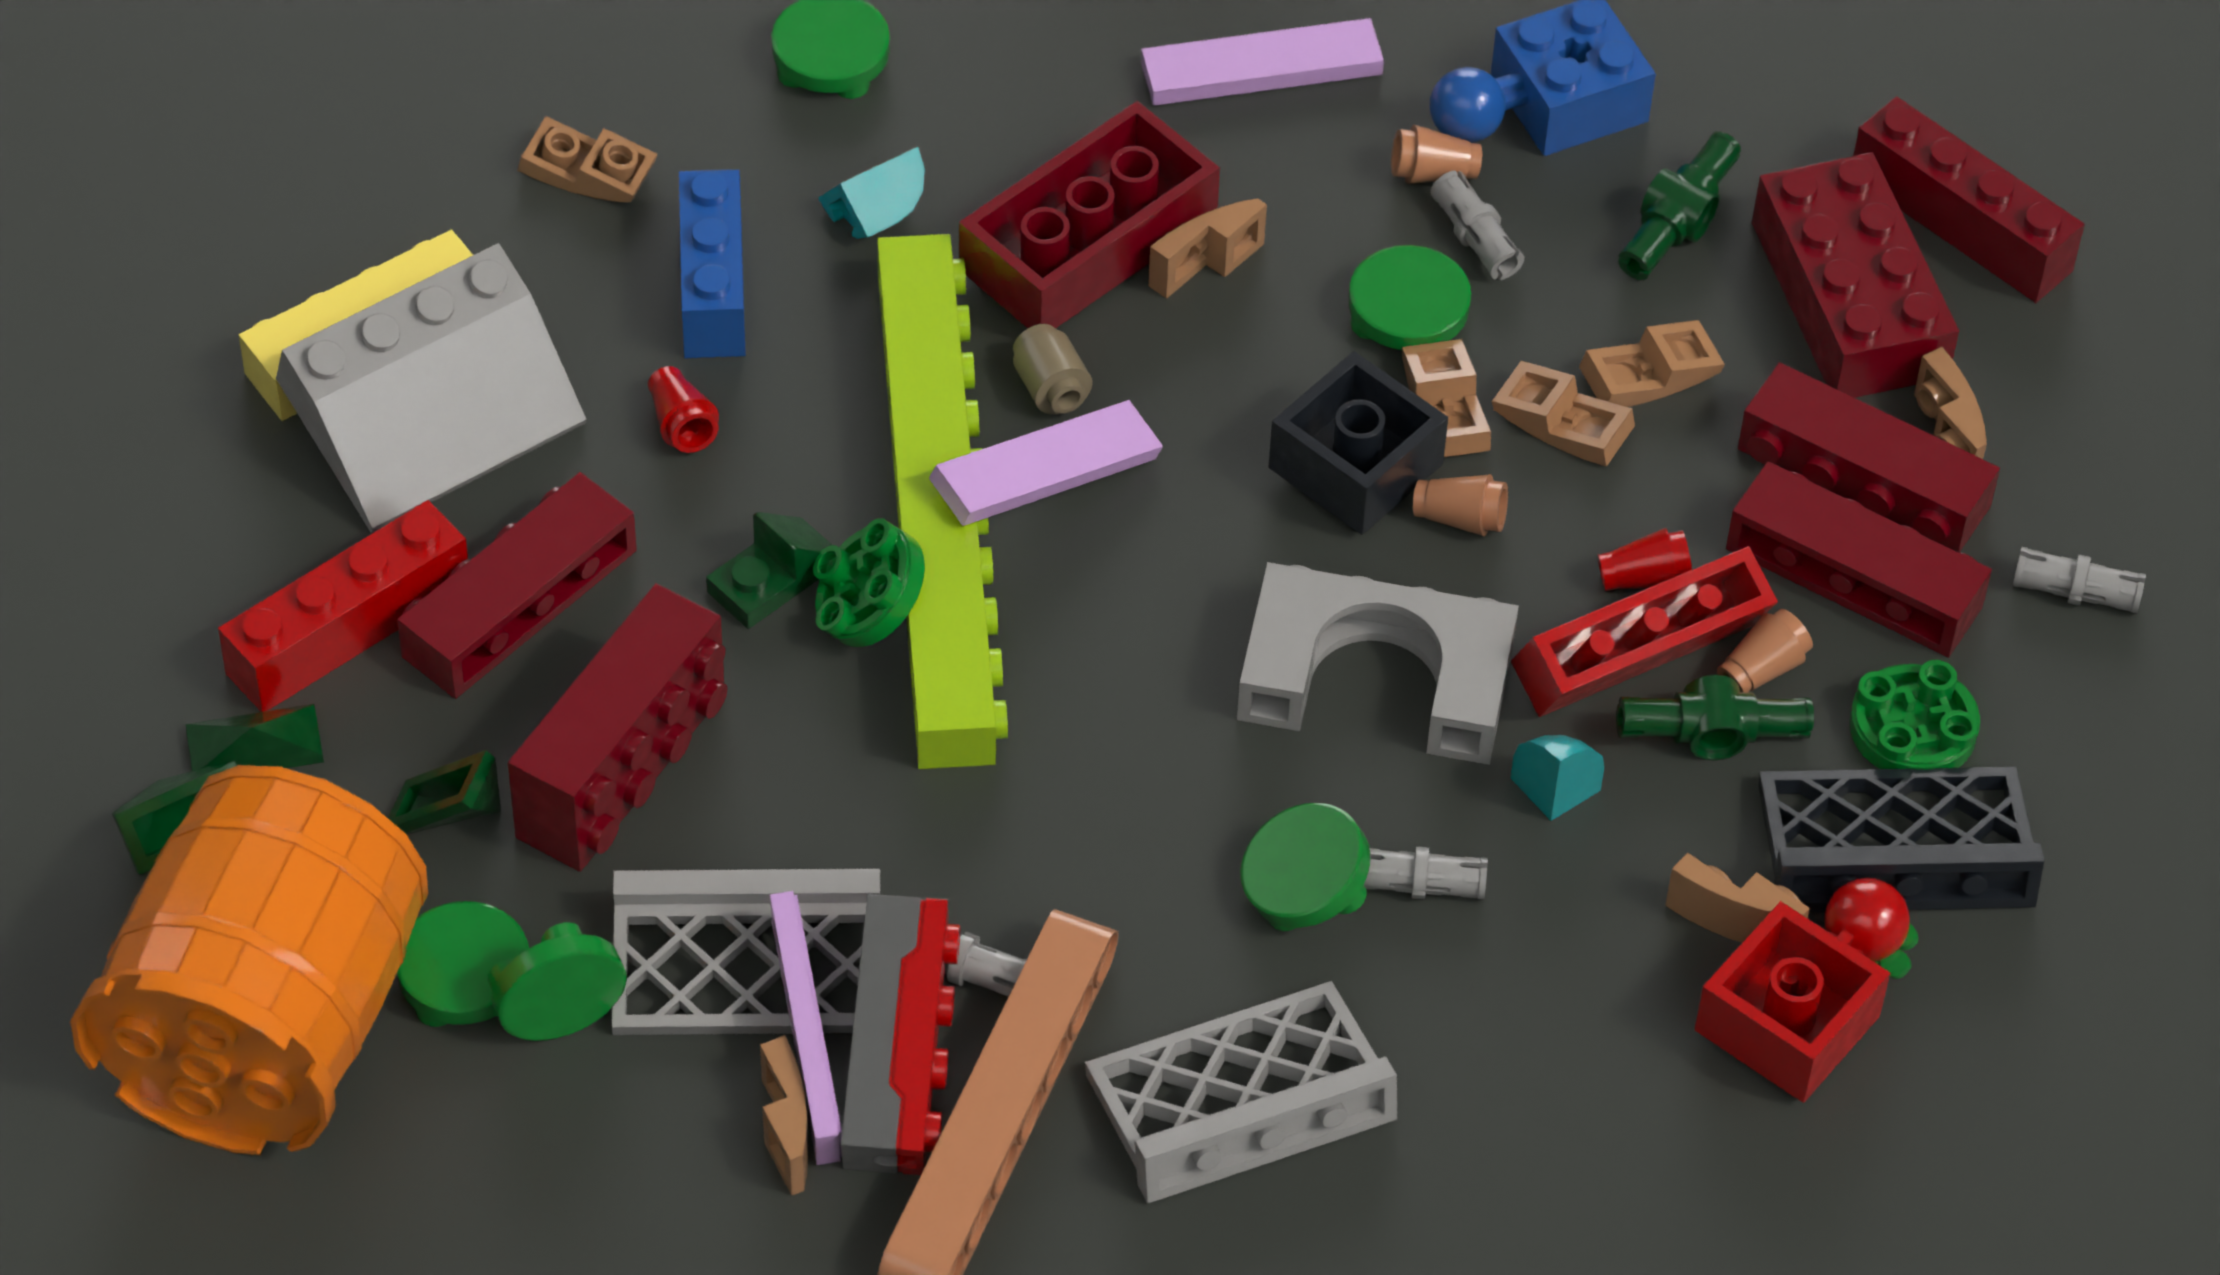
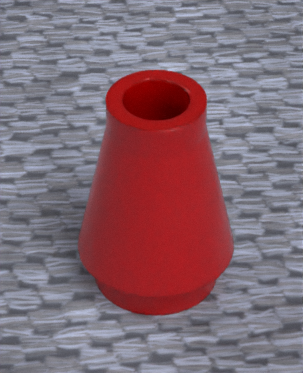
(683, 413)
(1645, 561)

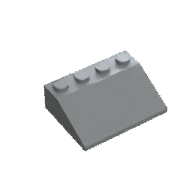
(431, 387)

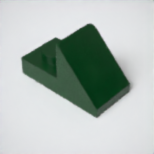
(768, 570)

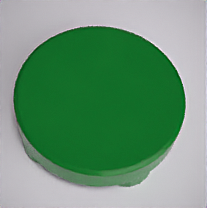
(830, 46)
(1408, 297)
(868, 583)
(1914, 717)
(1306, 866)
(451, 960)
(557, 984)

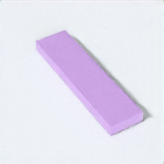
(1262, 61)
(1045, 462)
(806, 1027)

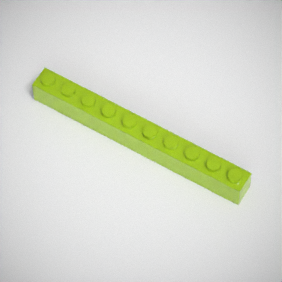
(928, 426)

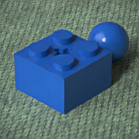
(1562, 73)

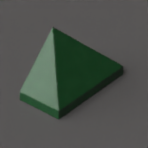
(258, 739)
(448, 794)
(157, 811)

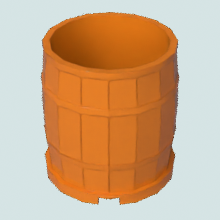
(254, 960)

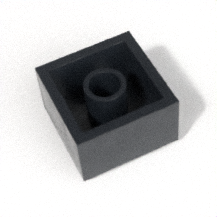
(1357, 442)

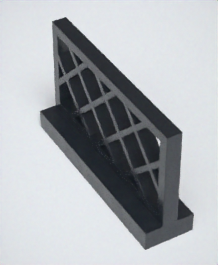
(1927, 876)

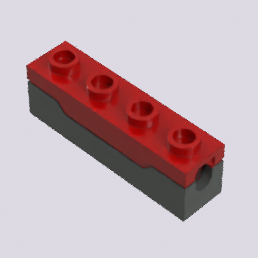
(896, 1034)

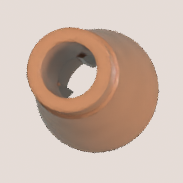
(1426, 155)
(1465, 503)
(1768, 651)

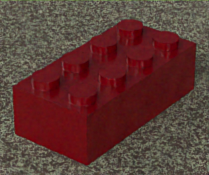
(1086, 217)
(1852, 273)
(618, 728)

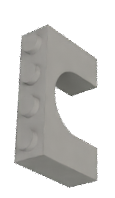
(1314, 612)

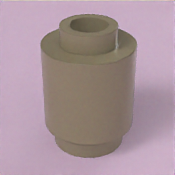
(1051, 369)

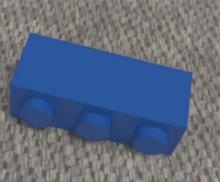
(711, 264)

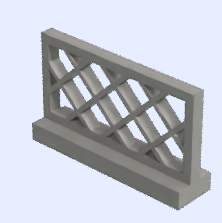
(732, 900)
(1261, 1124)

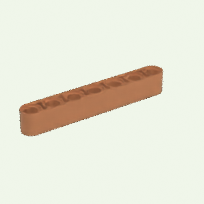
(1002, 1099)

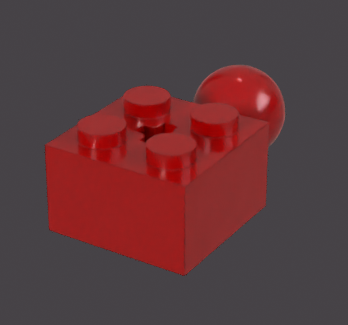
(1803, 993)

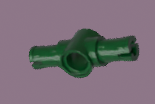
(1679, 205)
(1714, 717)

